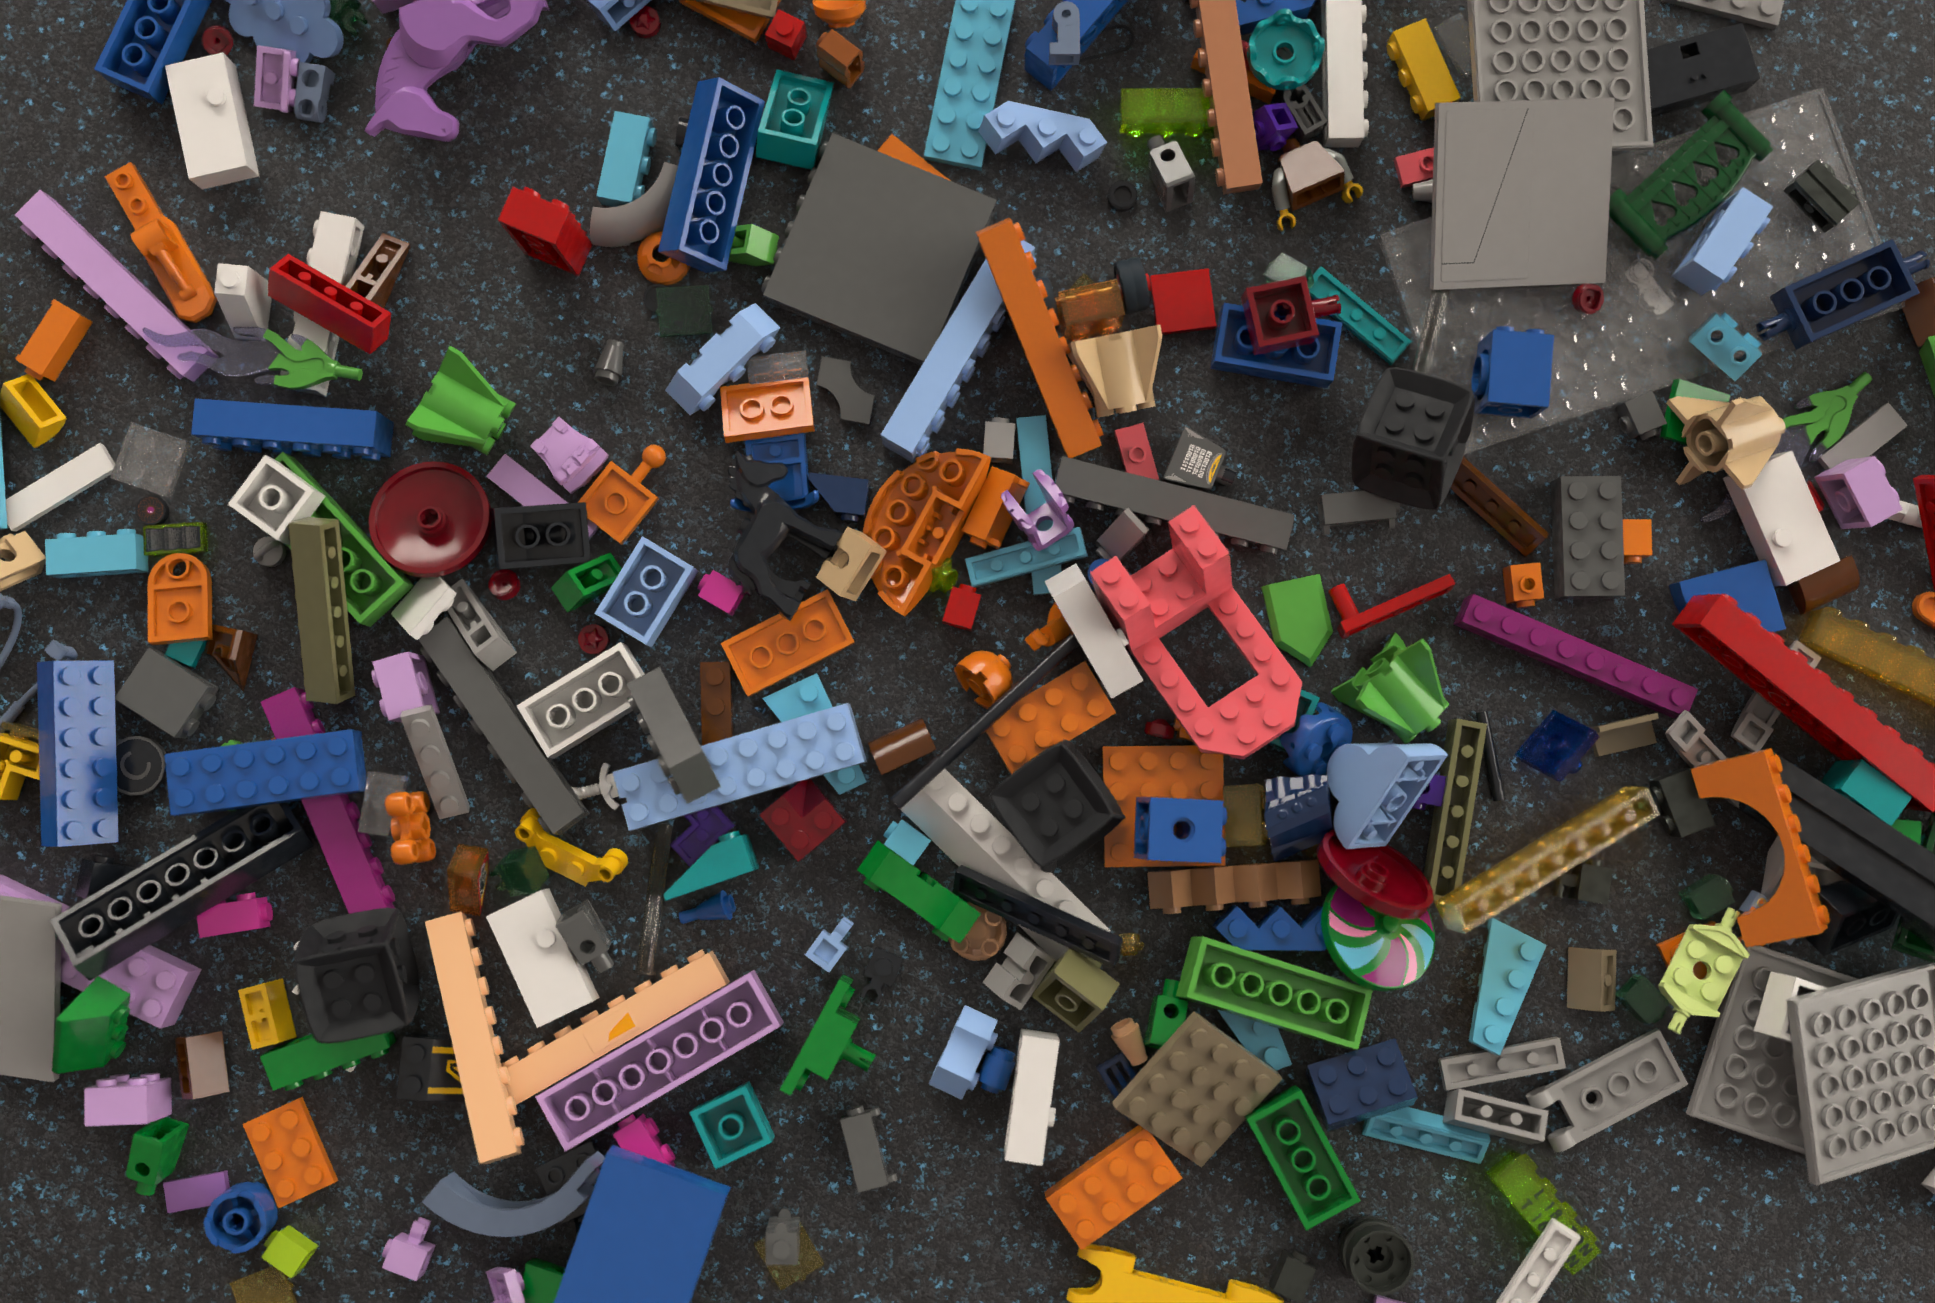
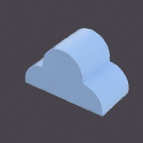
(1378, 788)

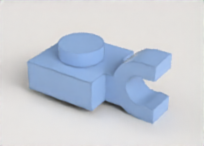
(828, 947)

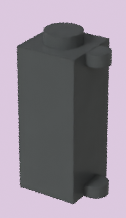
(1355, 509)
(865, 1148)
(783, 1239)

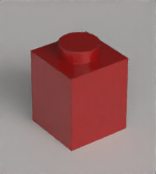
(786, 34)
(962, 607)

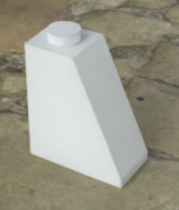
(242, 297)

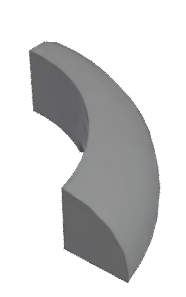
(636, 219)

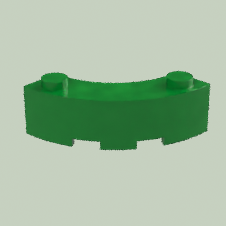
(922, 893)

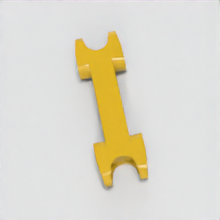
(1124, 1284)

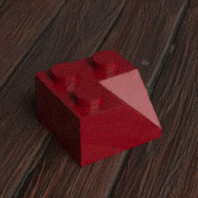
(803, 818)

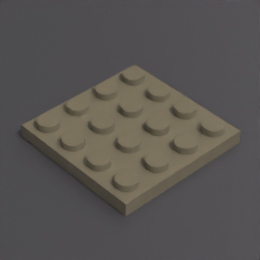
(1197, 1089)

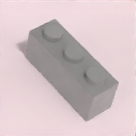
(1495, 1116)

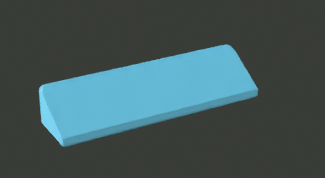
(1428, 1133)

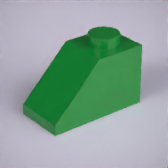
(586, 582)

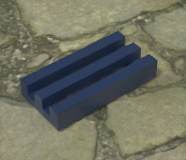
(1111, 1062)

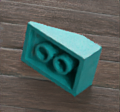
(794, 119)
(720, 862)

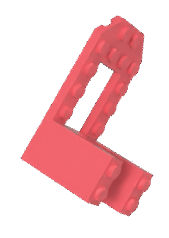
(1170, 593)

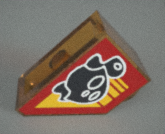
(468, 879)

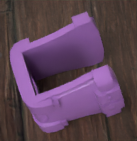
(1053, 510)

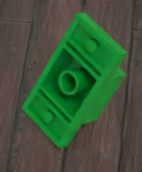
(829, 1041)

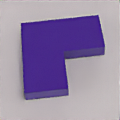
(702, 834)

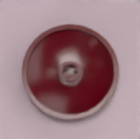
(430, 519)
(1377, 877)

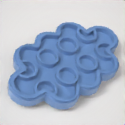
(289, 26)

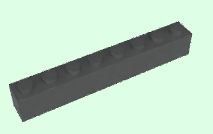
(1163, 501)
(503, 727)

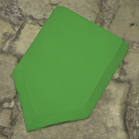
(1298, 617)

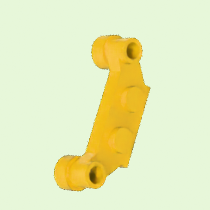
(567, 858)

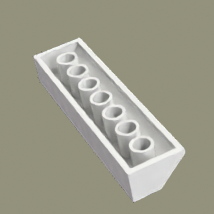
(983, 844)

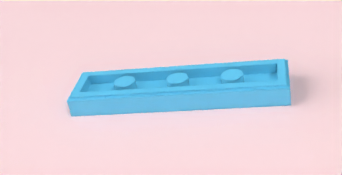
(1024, 559)

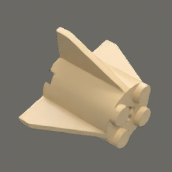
(1119, 368)
(1727, 436)

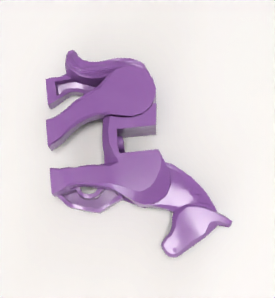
(431, 43)

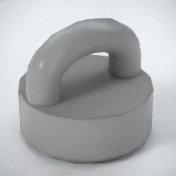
(269, 552)

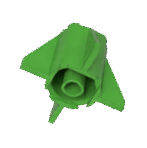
(460, 407)
(1398, 689)

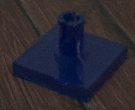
(1557, 746)

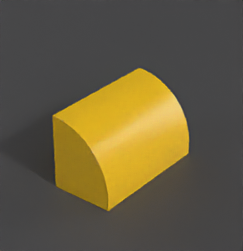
(31, 409)

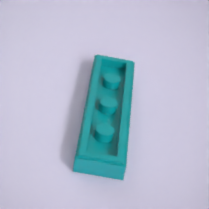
(1360, 318)

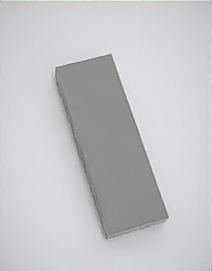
(1865, 437)

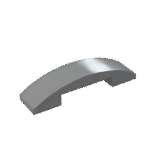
(1759, 715)
(1692, 744)

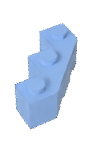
(1043, 133)
(722, 359)

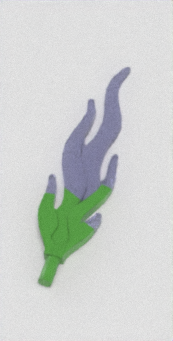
(268, 354)
(1830, 414)

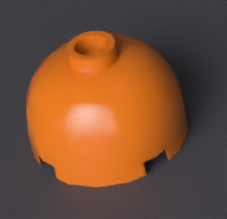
(985, 675)

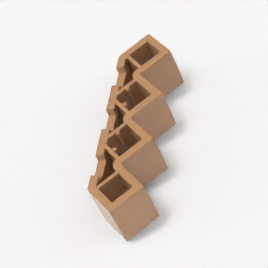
(1232, 884)

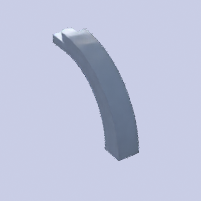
(491, 1216)

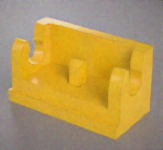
(267, 1014)

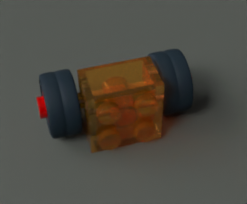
(1102, 304)

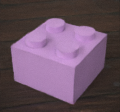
(1859, 493)
(403, 684)
(127, 1100)

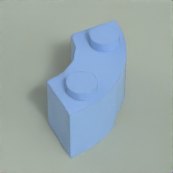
(963, 1052)

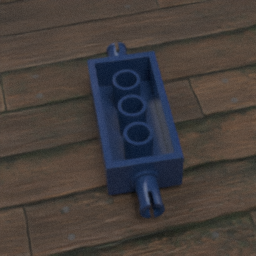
(1844, 294)

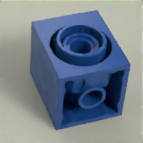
(1513, 373)
(1197, 833)

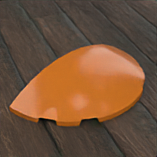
(921, 521)

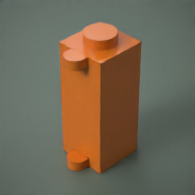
(53, 342)
(989, 516)

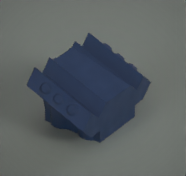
(1297, 813)

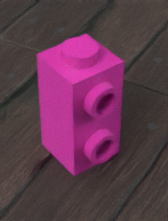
(236, 916)
(641, 1137)

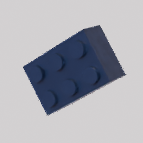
(1361, 1084)

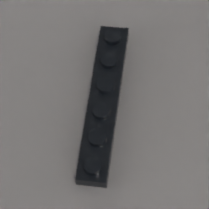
(1038, 916)

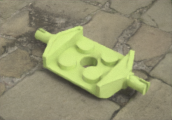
(1720, 954)

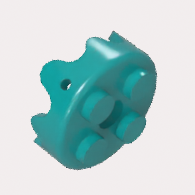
(1286, 31)

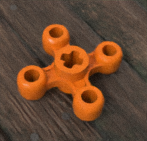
(410, 827)

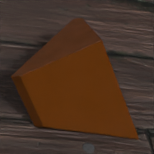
(232, 651)

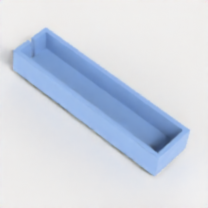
(947, 366)
(747, 765)

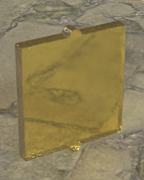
(788, 1274)
(263, 1287)

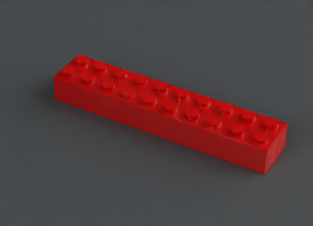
(1805, 694)

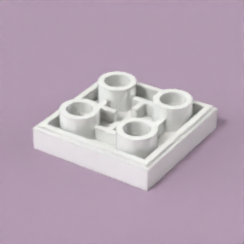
(423, 605)

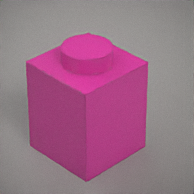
(720, 592)

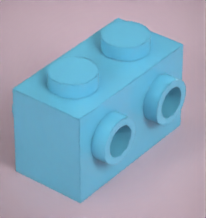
(1722, 349)

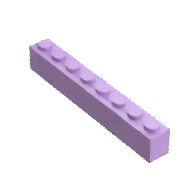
(108, 279)

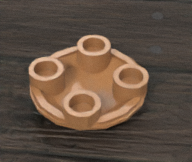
(984, 937)

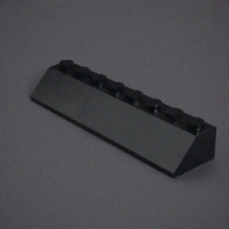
(178, 886)

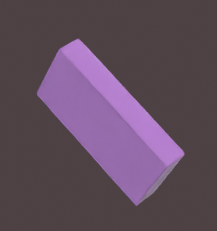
(194, 1191)

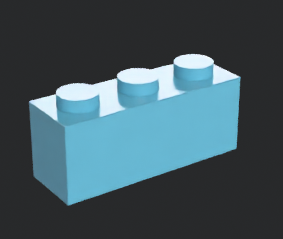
(626, 159)
(95, 554)

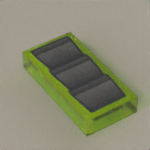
(175, 538)

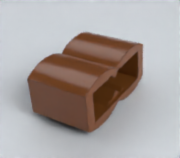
(839, 58)

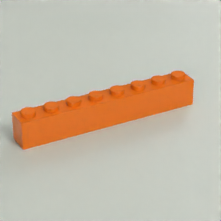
(1039, 338)

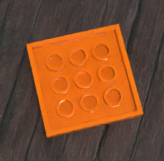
(1158, 773)

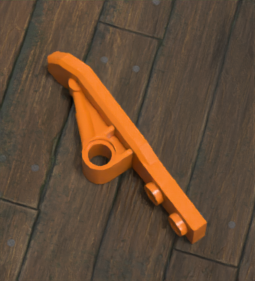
(163, 247)

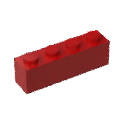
(329, 303)

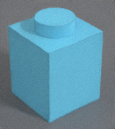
(906, 841)

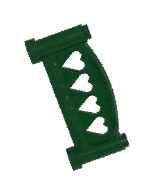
(1725, 128)

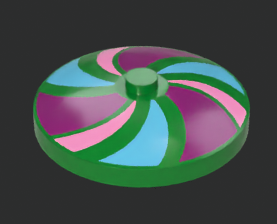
(1373, 946)

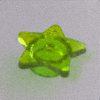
(944, 577)

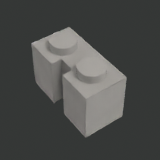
(1020, 971)

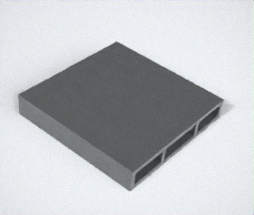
(878, 249)

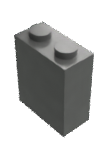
(167, 693)

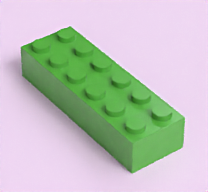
(369, 579)
(1274, 992)

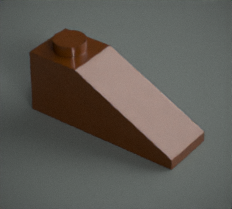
(380, 269)

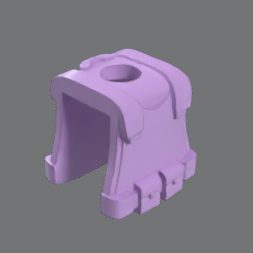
(569, 455)

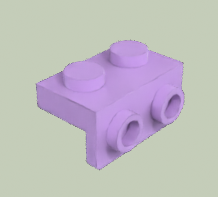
(275, 78)
(506, 1285)

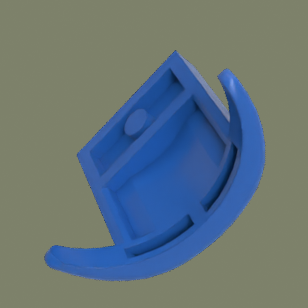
(793, 453)

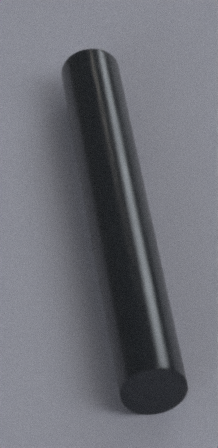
(1491, 759)

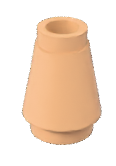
(1129, 1040)

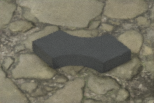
(837, 379)

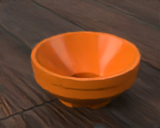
(839, 12)
(657, 272)

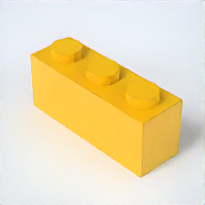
(1421, 68)

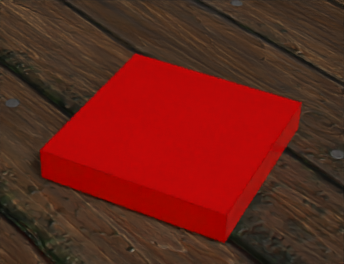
(1183, 301)

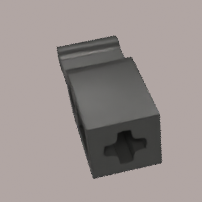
(1306, 113)

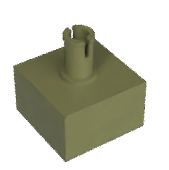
(1075, 989)

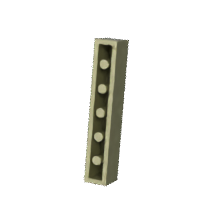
(322, 609)
(1453, 819)

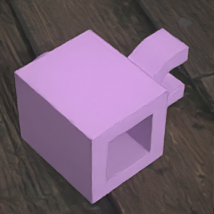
(409, 1253)

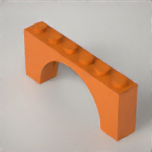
(1757, 782)

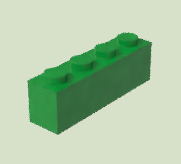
(305, 1058)

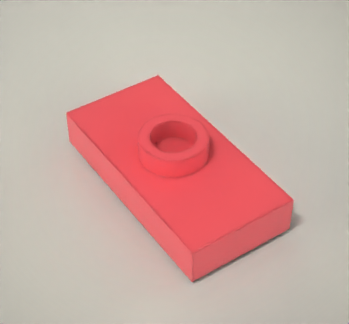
(1415, 167)
(1136, 451)

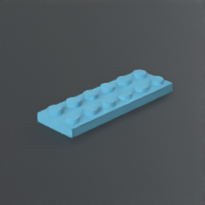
(968, 81)

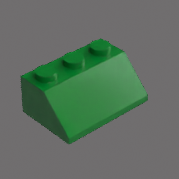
(91, 1028)

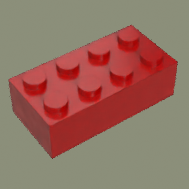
(545, 230)

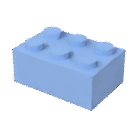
(1723, 242)
(646, 592)

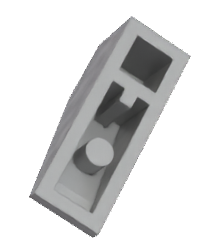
(1121, 536)
(479, 628)

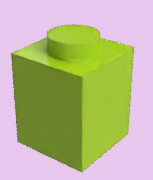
(288, 1250)

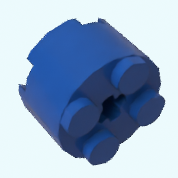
(256, 1207)

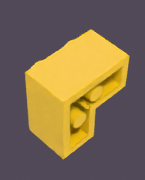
(17, 760)

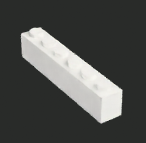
(1344, 72)
(335, 255)

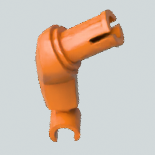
(1052, 632)

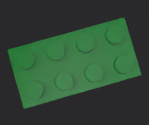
(1301, 1157)

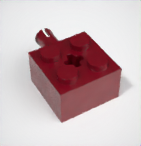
(1294, 302)

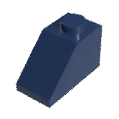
(843, 495)

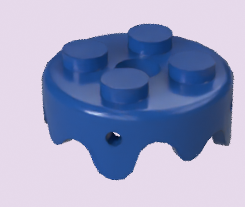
(1316, 741)

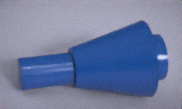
(715, 908)

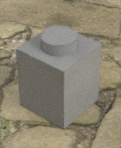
(999, 440)

